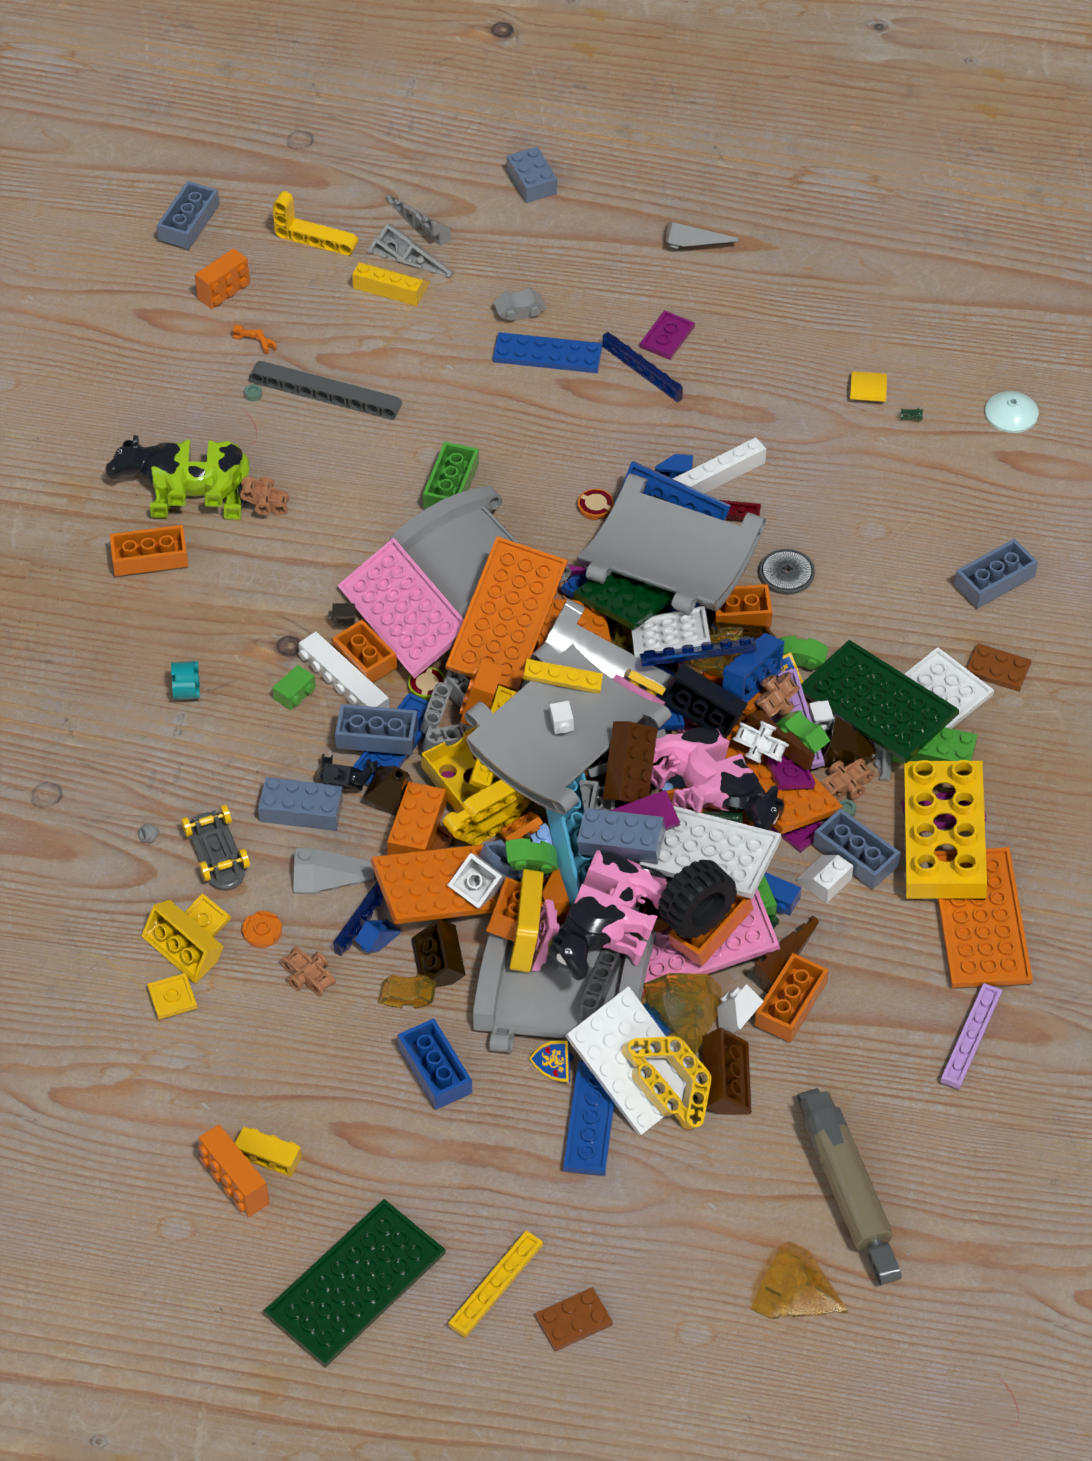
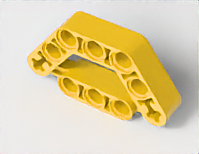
(486, 813)
(689, 1074)

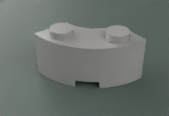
(519, 304)

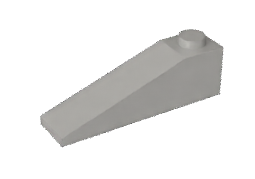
(685, 235)
(324, 870)

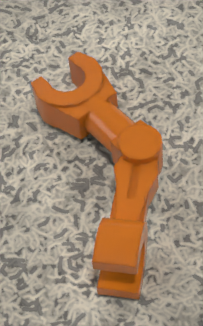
(266, 343)

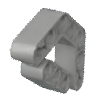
(455, 687)

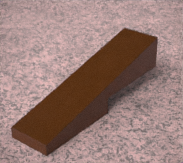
(795, 751)

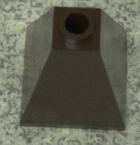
(846, 745)
(387, 788)

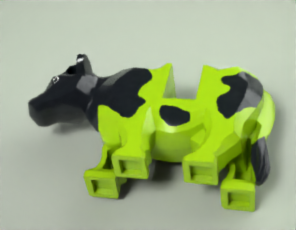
(175, 476)

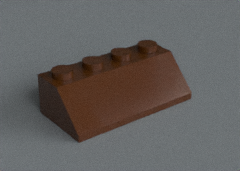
(728, 1063)

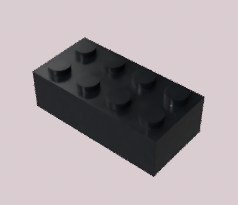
(703, 701)

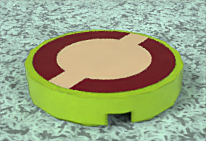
(424, 683)

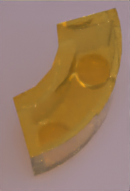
(407, 991)

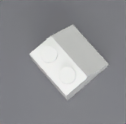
(826, 876)
(477, 880)
(737, 1008)

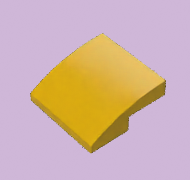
(868, 386)

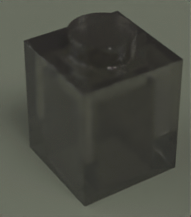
(342, 615)

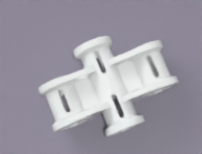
(760, 741)

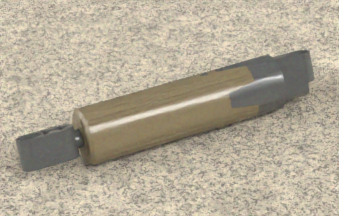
(849, 1182)

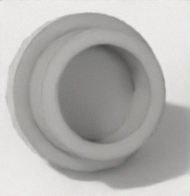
(148, 833)

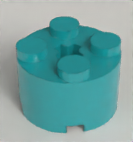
(185, 680)

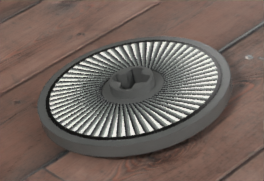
(800, 572)

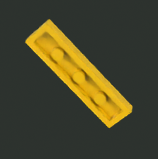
(563, 676)

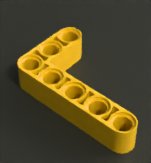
(309, 233)
(527, 921)

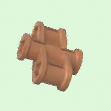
(264, 495)
(777, 694)
(848, 779)
(307, 971)

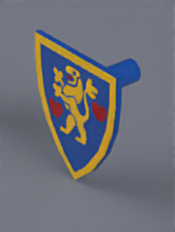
(553, 1060)

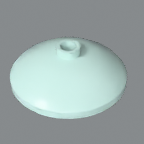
(1011, 412)

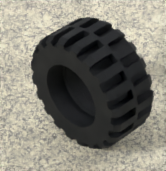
(697, 898)

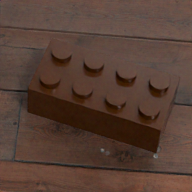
(630, 762)

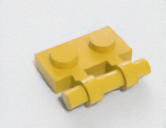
(651, 686)

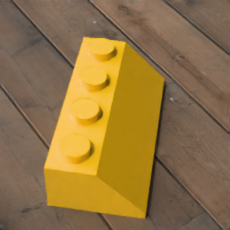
(389, 283)
(181, 940)

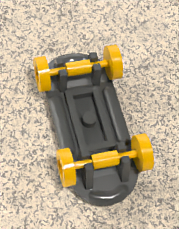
(218, 855)

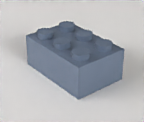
(531, 174)

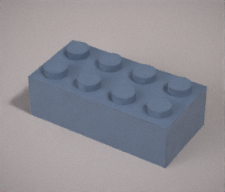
(188, 215)
(996, 573)
(376, 729)
(301, 803)
(627, 834)
(867, 852)

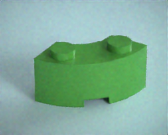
(806, 653)
(808, 733)
(532, 856)

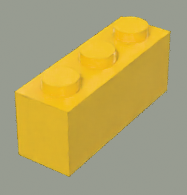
(269, 1151)

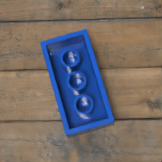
(750, 668)
(434, 1063)

